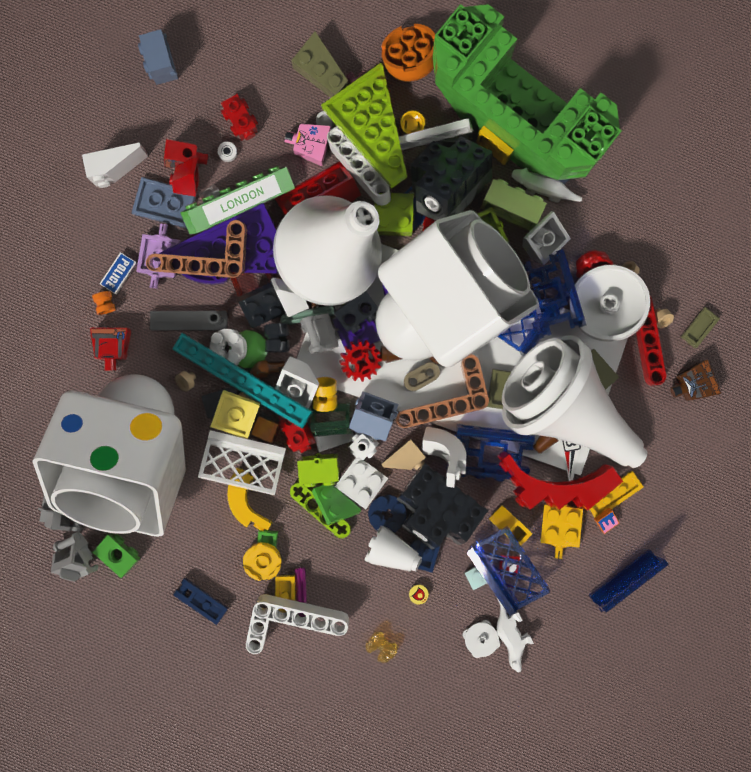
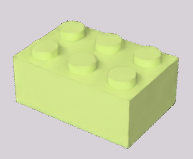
(514, 204)

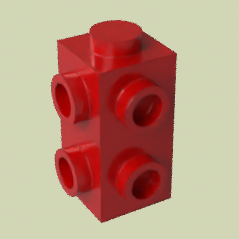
(242, 123)
(297, 438)

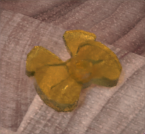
(378, 641)

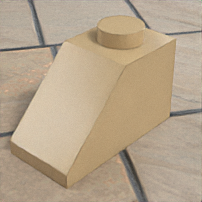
(405, 457)

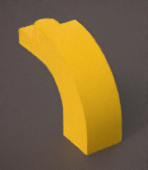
(240, 507)

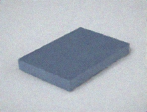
(158, 202)

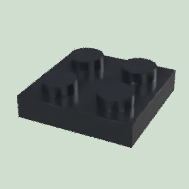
(261, 305)

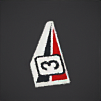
(571, 454)

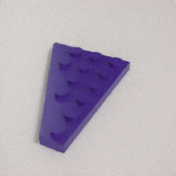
(213, 243)

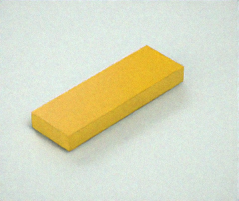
(627, 488)

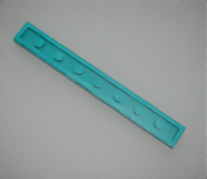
(242, 380)

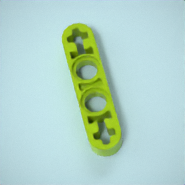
(317, 512)

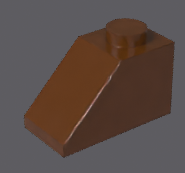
(265, 429)

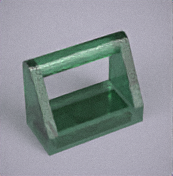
(333, 427)

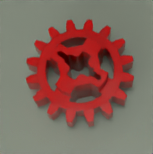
(363, 368)

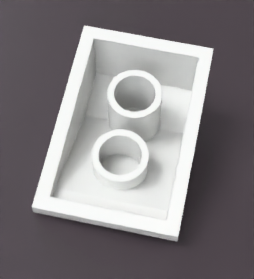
(112, 164)

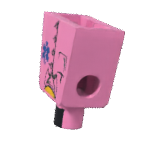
(309, 142)

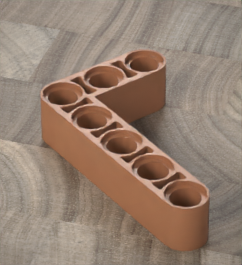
(205, 263)
(450, 404)

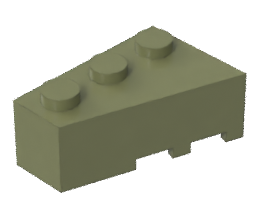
(319, 67)

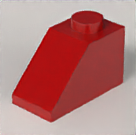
(185, 178)

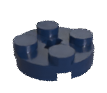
(382, 504)

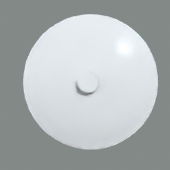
(612, 302)

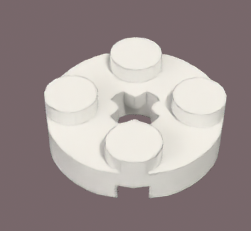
(234, 339)

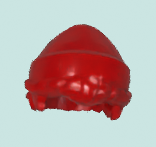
(591, 260)

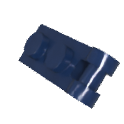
(201, 601)

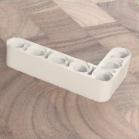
(354, 160)
(291, 618)

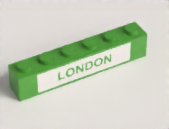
(237, 200)

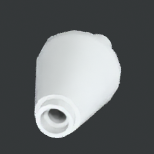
(392, 551)

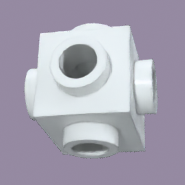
(370, 443)

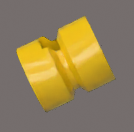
(411, 122)
(325, 396)

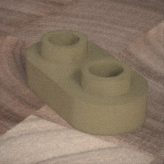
(421, 376)

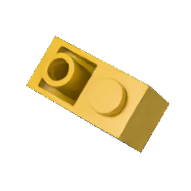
(503, 518)

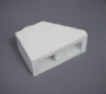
(290, 301)

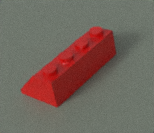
(333, 181)

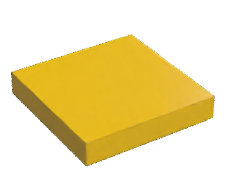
(500, 149)

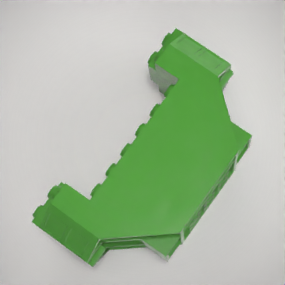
(477, 70)

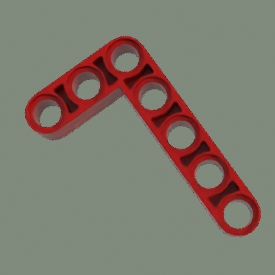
(654, 348)

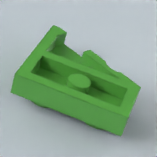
(334, 504)

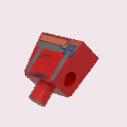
(176, 152)
(110, 345)

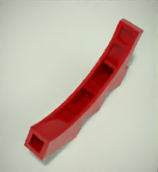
(583, 491)

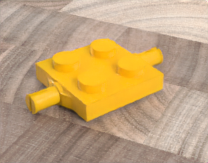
(561, 527)

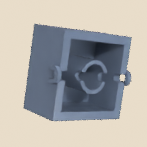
(157, 57)
(373, 416)

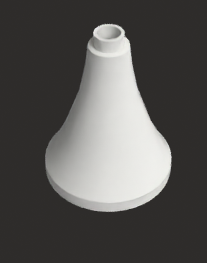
(328, 249)
(561, 397)

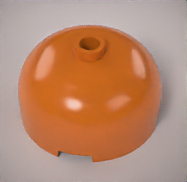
(409, 52)

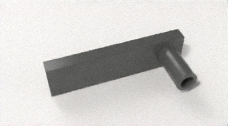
(188, 320)

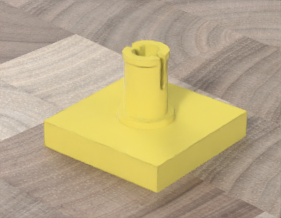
(235, 414)

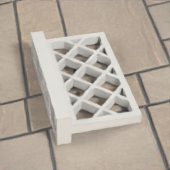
(248, 447)

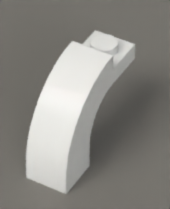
(450, 448)

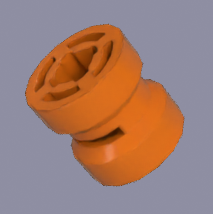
(104, 302)

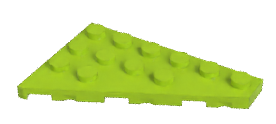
(367, 120)

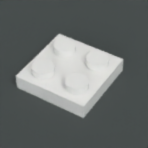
(361, 482)

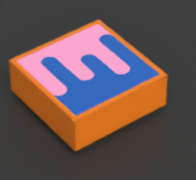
(606, 520)

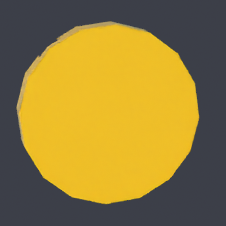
(262, 561)

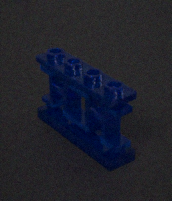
(566, 289)
(494, 438)

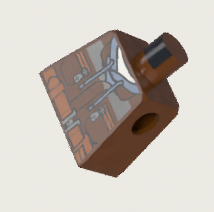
(696, 382)

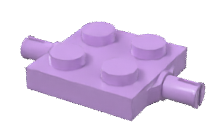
(154, 245)

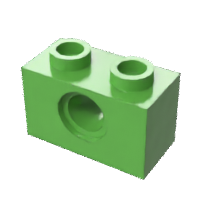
(105, 553)

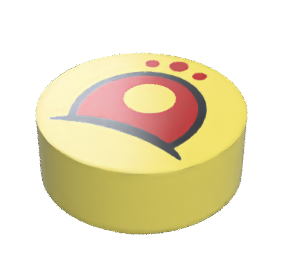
(418, 594)

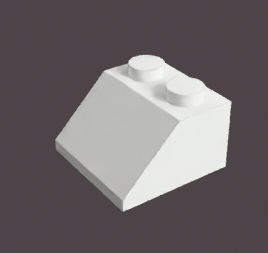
(545, 239)
(298, 382)

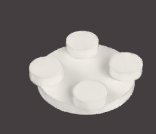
(481, 639)

